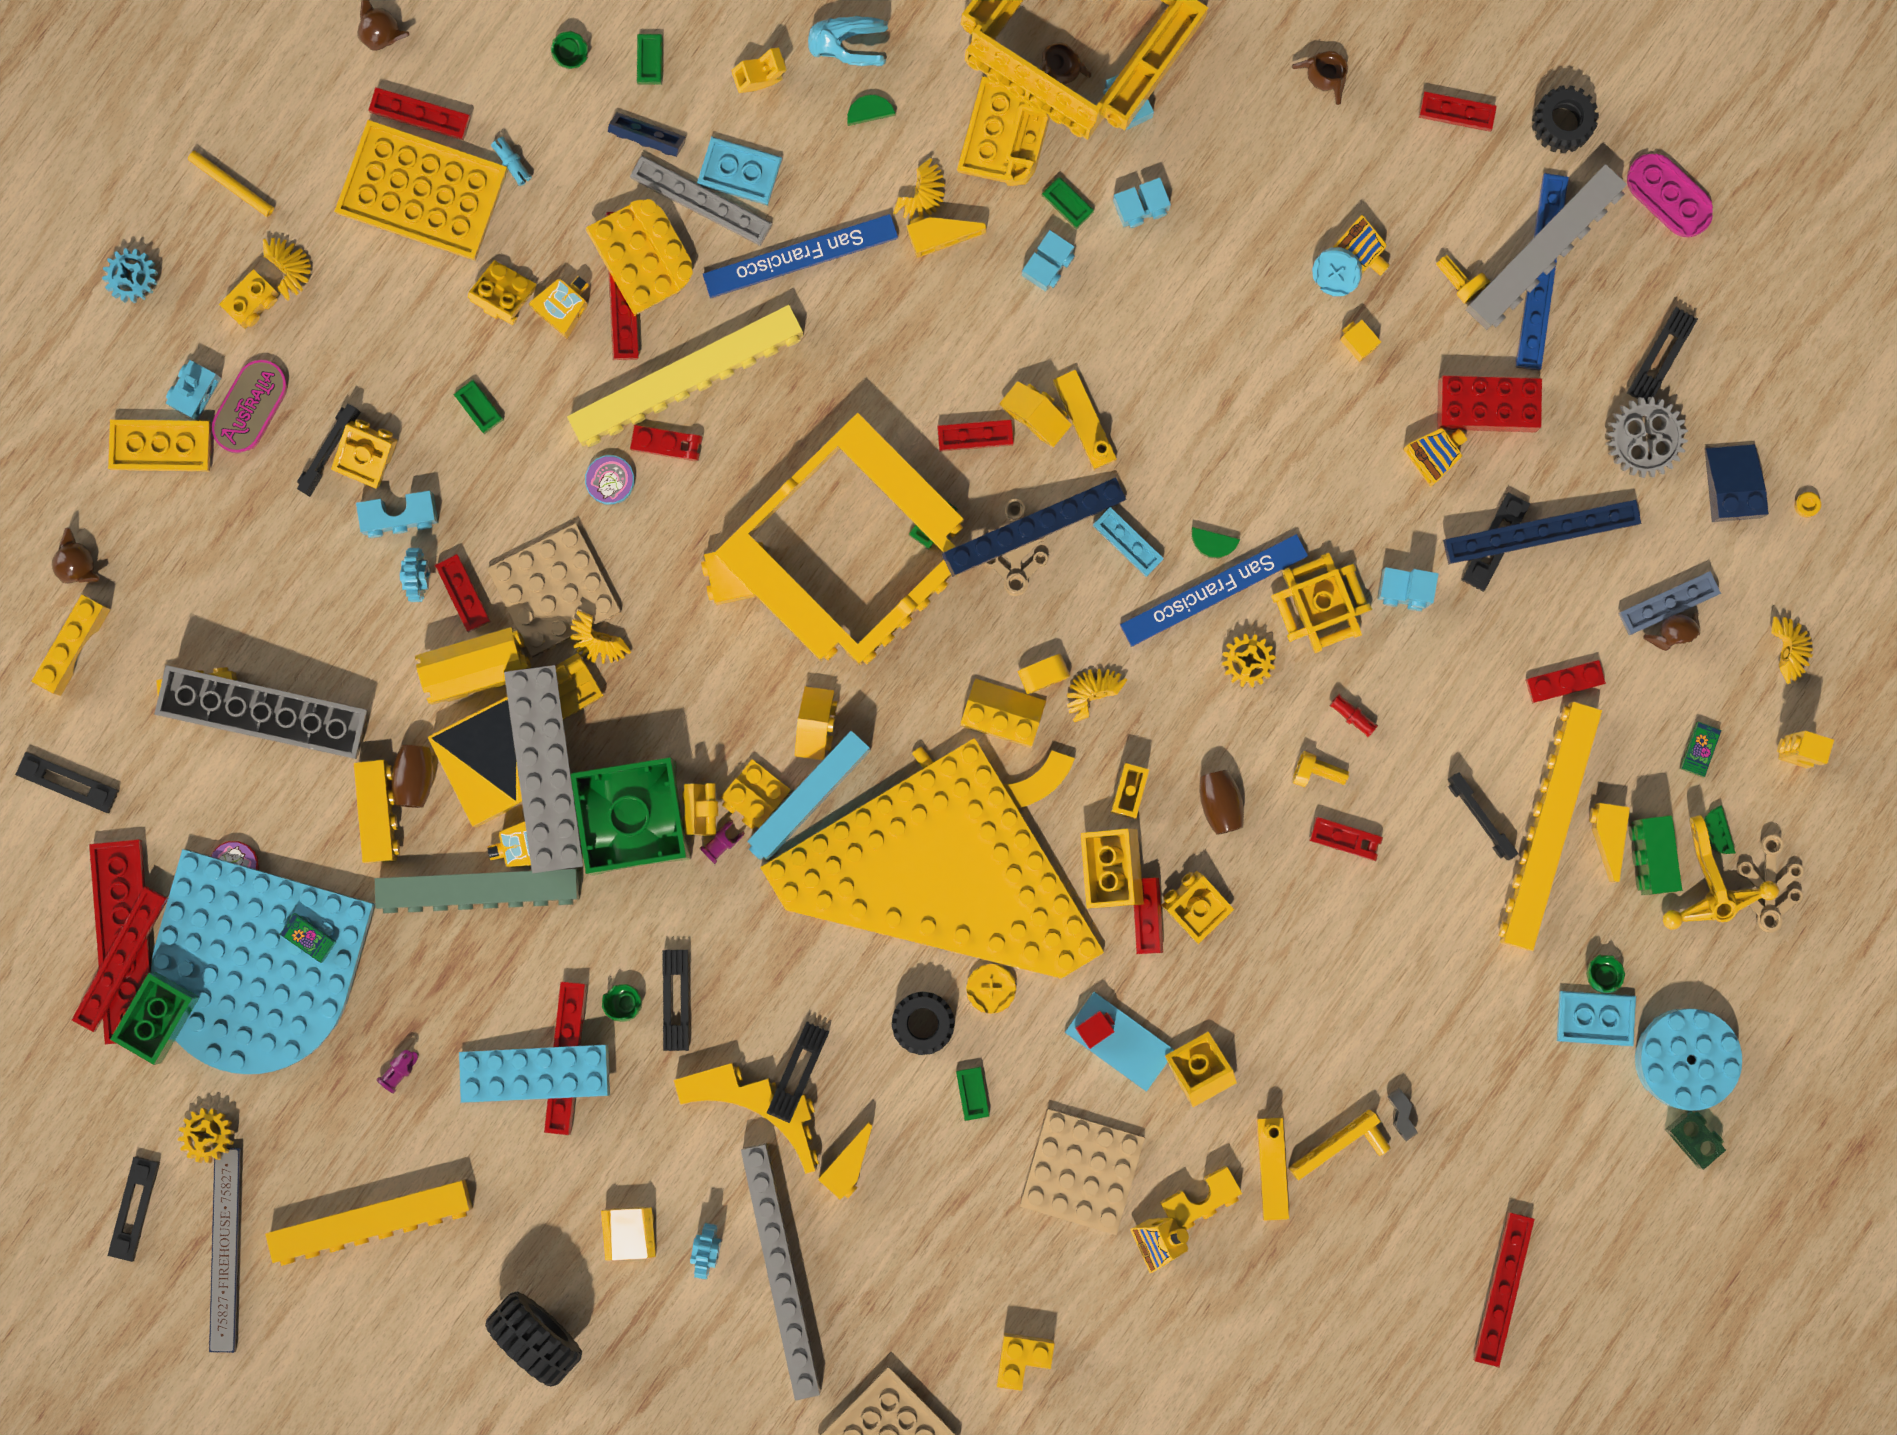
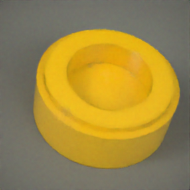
(1807, 504)

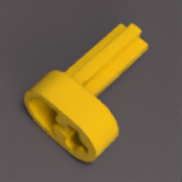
(1466, 289)
(1309, 764)

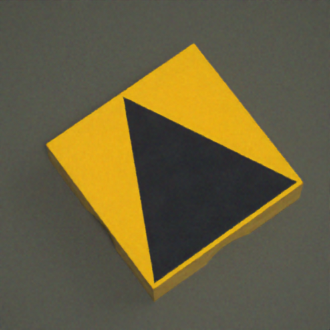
(481, 762)

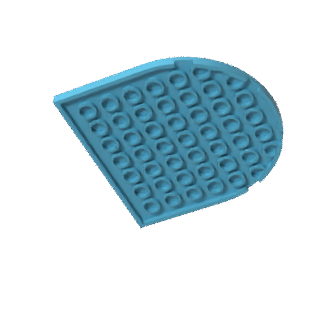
(258, 992)

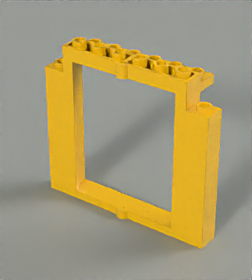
(1123, 99)
(790, 601)

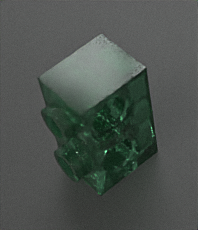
(1691, 1144)

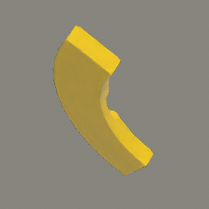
(1042, 782)

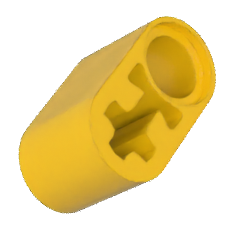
(1043, 674)

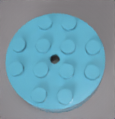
(1712, 1066)

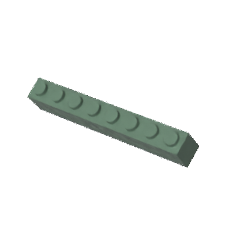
(477, 888)

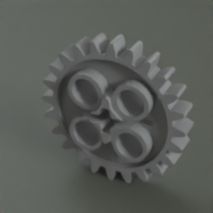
(1668, 433)

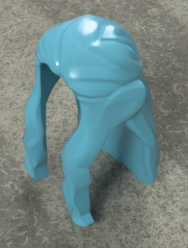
(828, 34)

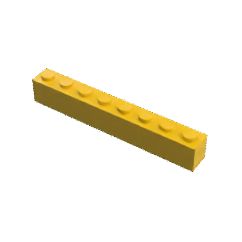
(369, 1221)

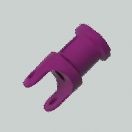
(720, 843)
(399, 1068)

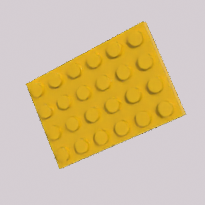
(421, 190)

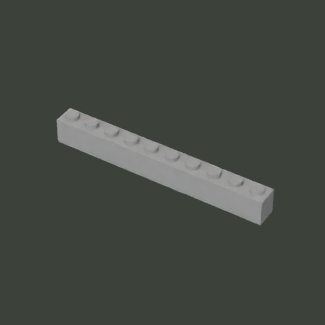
(781, 1271)

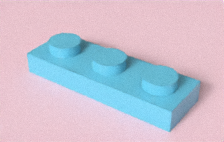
(1128, 542)

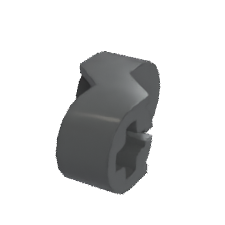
(1401, 1120)

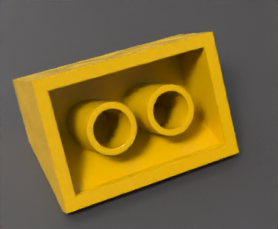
(1003, 713)

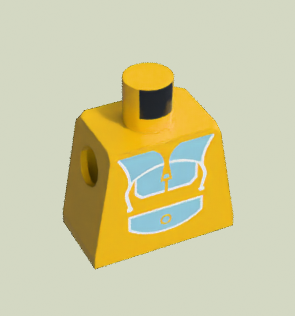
(561, 304)
(512, 847)

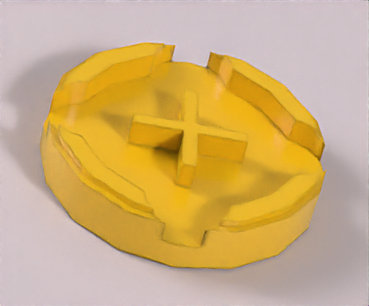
(991, 988)

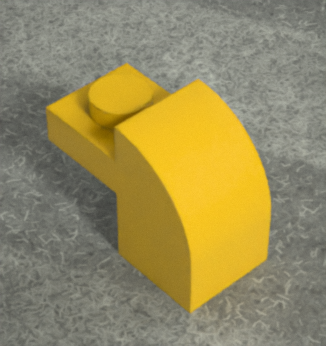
(759, 73)

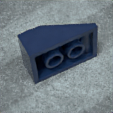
(1735, 483)

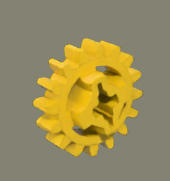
(1245, 671)
(208, 1125)

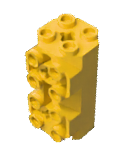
(471, 665)

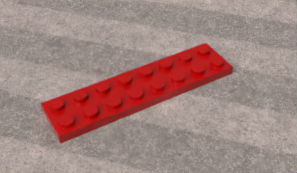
(116, 885)

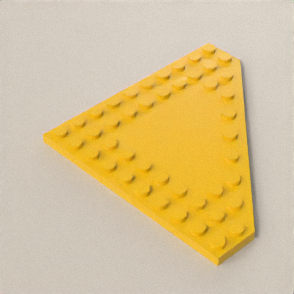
(942, 868)

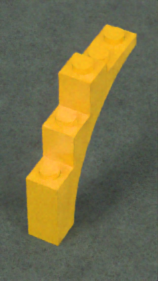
(724, 1086)

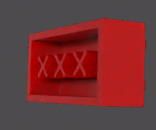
(1489, 404)

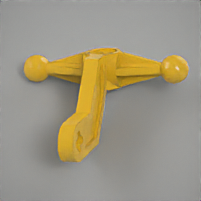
(1730, 900)

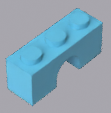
(419, 513)

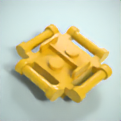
(1322, 602)

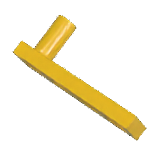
(1084, 420)
(1362, 1125)
(1272, 1168)

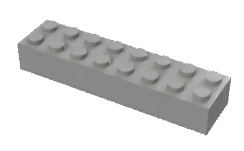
(261, 712)
(543, 769)

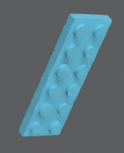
(534, 1073)

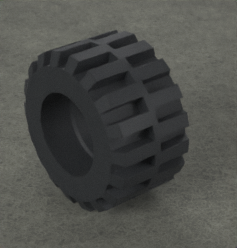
(1576, 103)
(928, 1045)

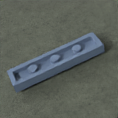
(1669, 603)

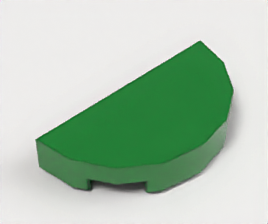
(869, 109)
(1213, 544)
(1719, 832)

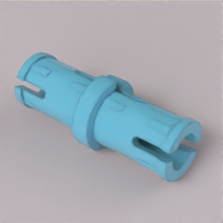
(511, 161)

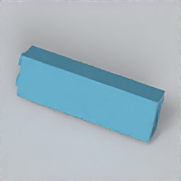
(808, 796)

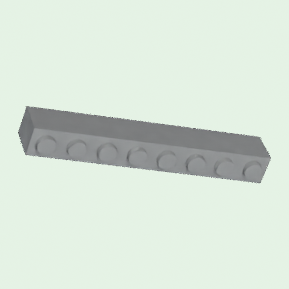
(1547, 245)

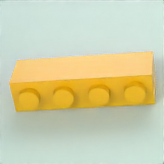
(375, 811)

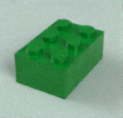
(1655, 855)
(155, 1018)

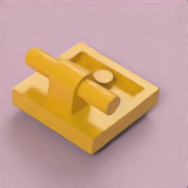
(501, 292)
(575, 686)
(700, 809)

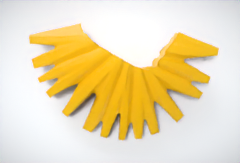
(925, 195)
(290, 264)
(596, 642)
(1793, 648)
(1092, 690)

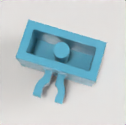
(192, 390)

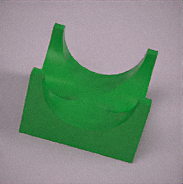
(629, 816)

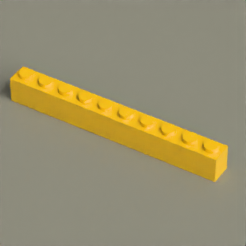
(1550, 826)

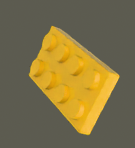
(159, 445)

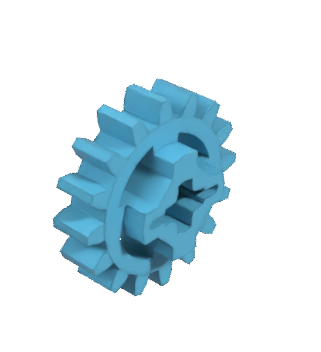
(138, 271)
(415, 574)
(705, 1251)

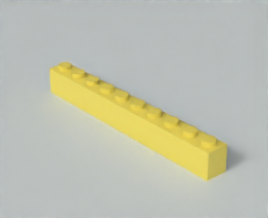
(686, 376)

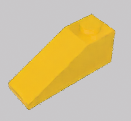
(938, 233)
(1610, 830)
(845, 1169)

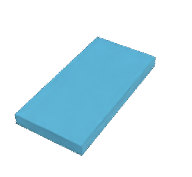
(1129, 1049)

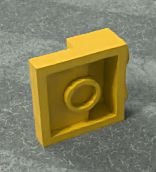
(364, 453)
(754, 795)
(1196, 906)

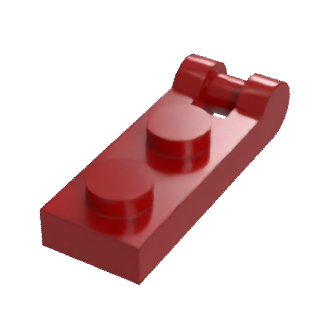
(665, 443)
(1345, 838)

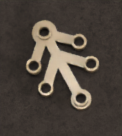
(1017, 556)
(1770, 875)

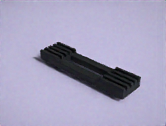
(1679, 325)
(309, 480)
(1479, 573)
(34, 768)
(1502, 846)
(675, 1036)
(783, 1104)
(125, 1244)

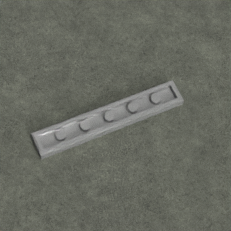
(701, 200)

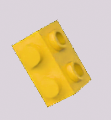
(249, 299)

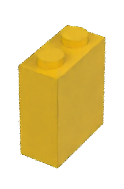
(723, 585)

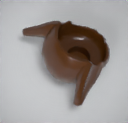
(378, 27)
(1062, 63)
(1326, 72)
(73, 561)
(1676, 630)

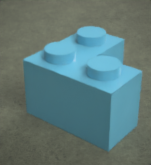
(1408, 588)

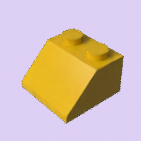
(1201, 1069)

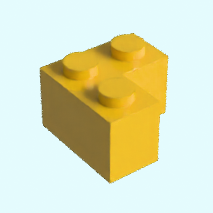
(1036, 412)
(815, 723)
(1019, 1352)

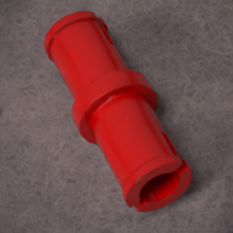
(1353, 715)

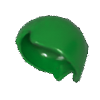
(569, 50)
(1605, 974)
(622, 1003)

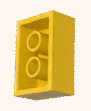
(1112, 868)

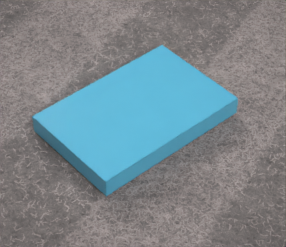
(739, 171)
(1596, 1018)

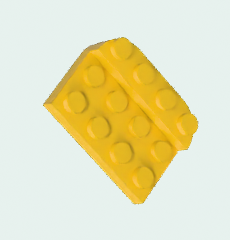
(1003, 136)
(642, 254)

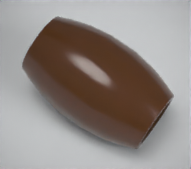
(412, 776)
(1221, 802)

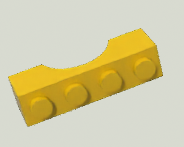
(59, 662)

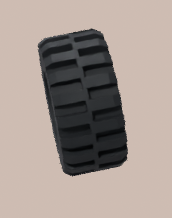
(533, 1339)

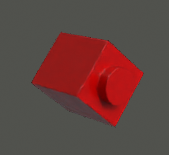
(1095, 1028)

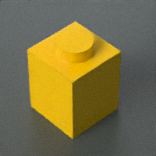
(1359, 339)

